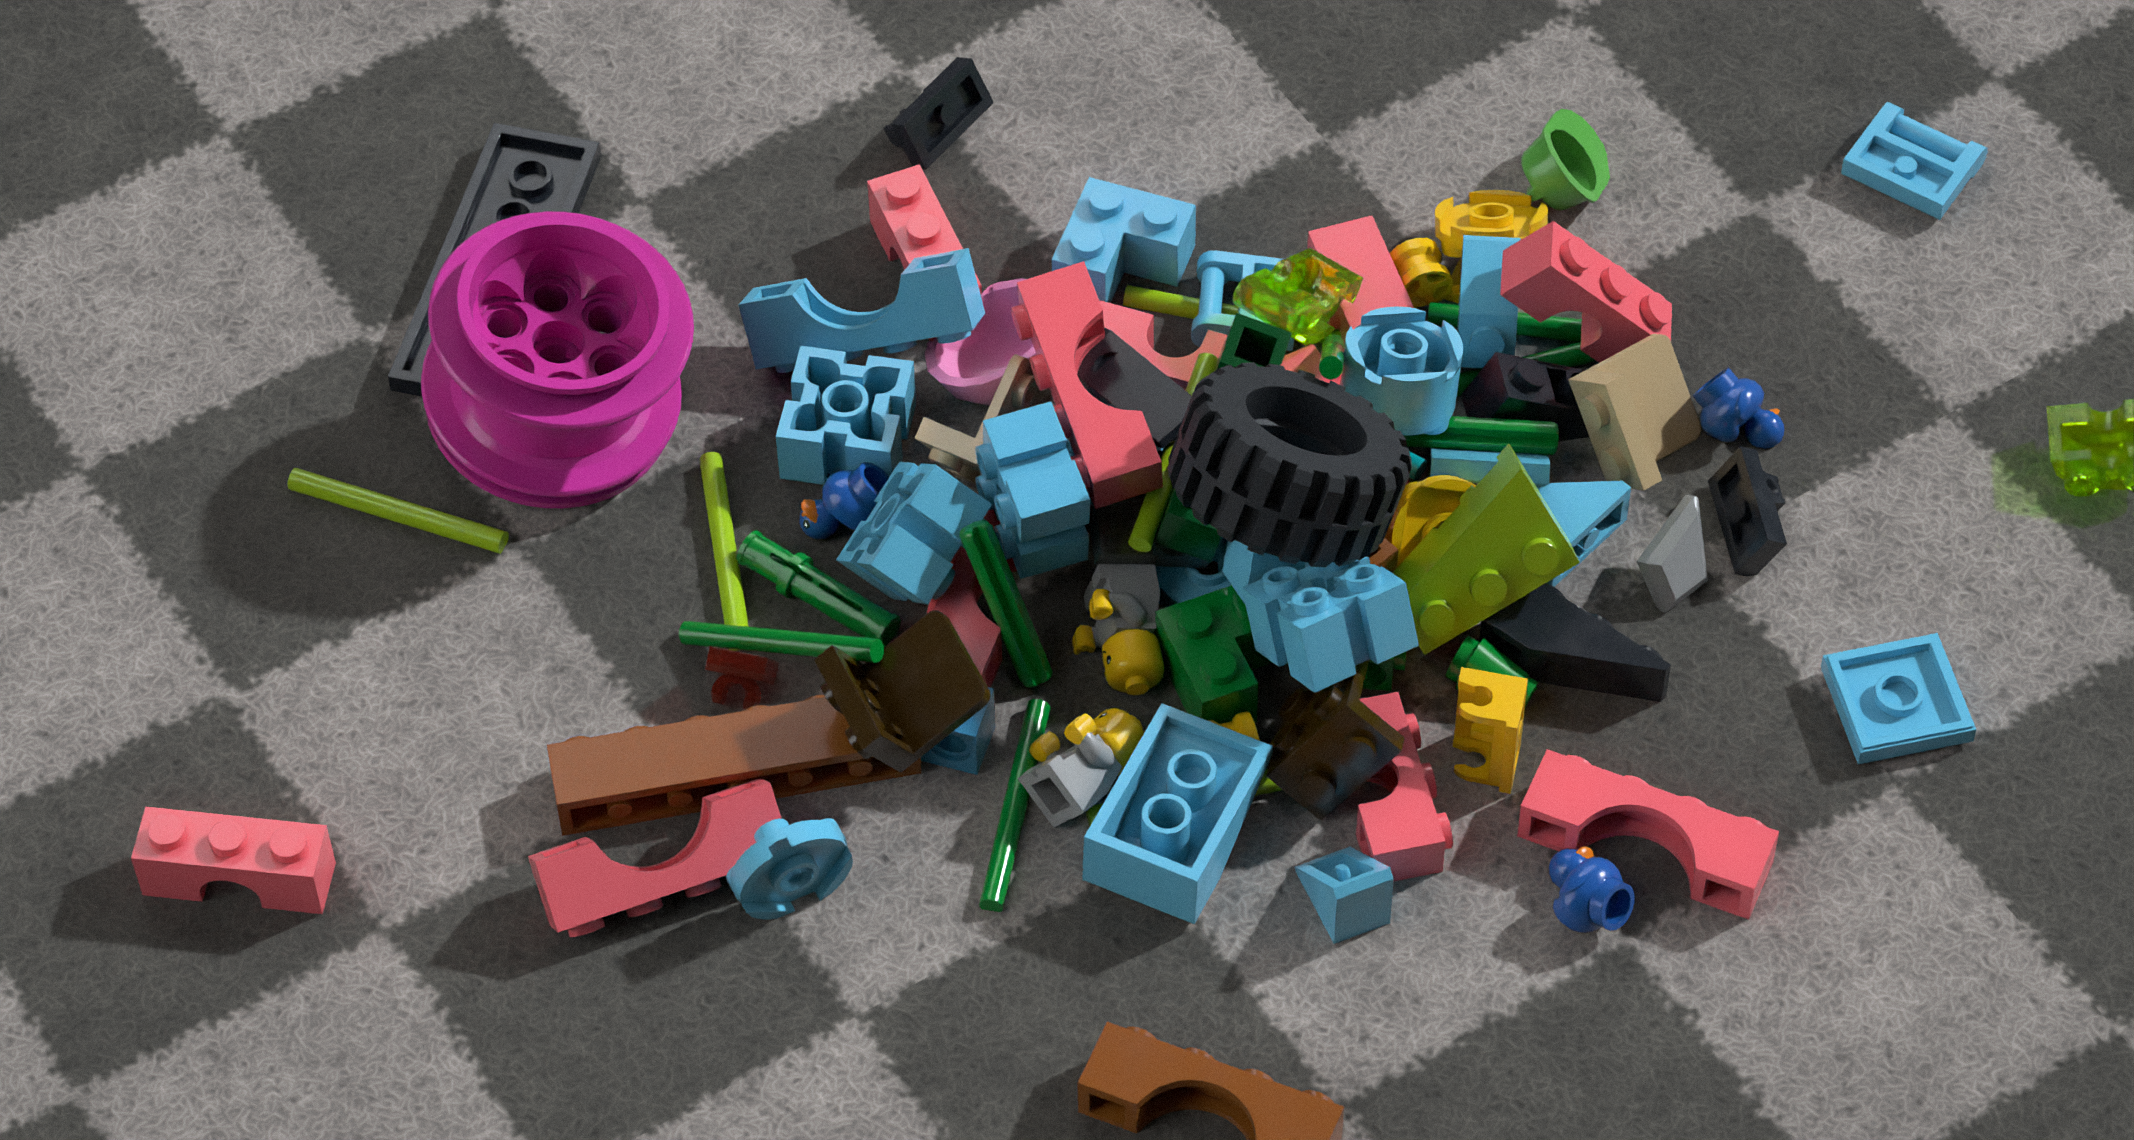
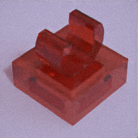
(742, 670)

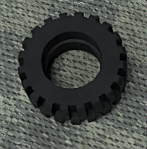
(1289, 464)

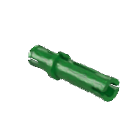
(799, 578)

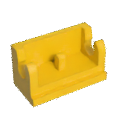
(1490, 723)

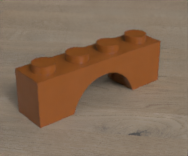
(1142, 1078)

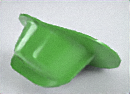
(1566, 162)

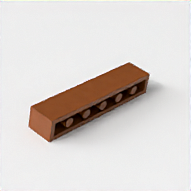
(673, 765)

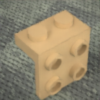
(1636, 410)
(956, 449)

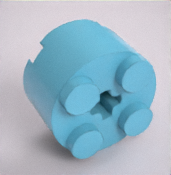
(1404, 368)

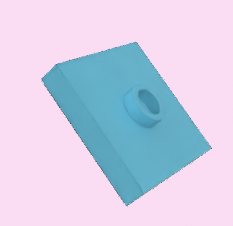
(1898, 698)

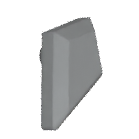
(1675, 557)

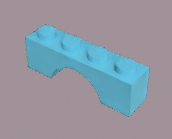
(934, 299)

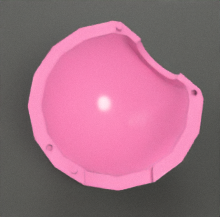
(977, 363)

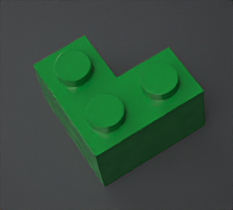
(1211, 655)

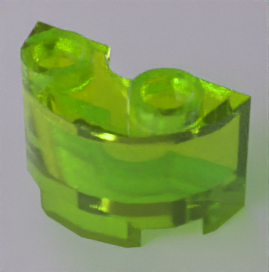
(1299, 294)
(2092, 447)

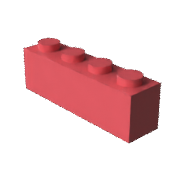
(1363, 251)

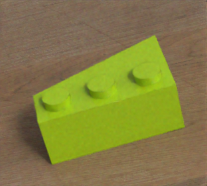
(1484, 554)

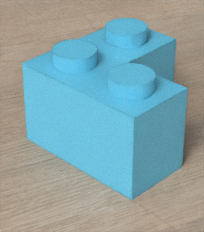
(1127, 233)

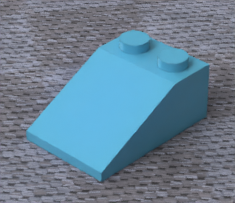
(1175, 813)

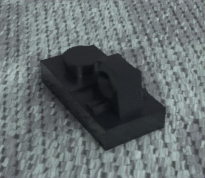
(940, 113)
(1748, 511)

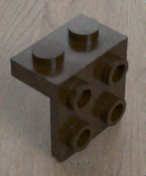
(909, 697)
(1330, 744)

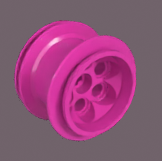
(556, 404)

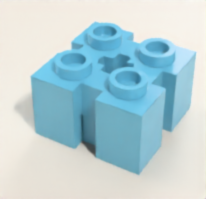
(844, 415)
(1033, 490)
(913, 533)
(1329, 619)

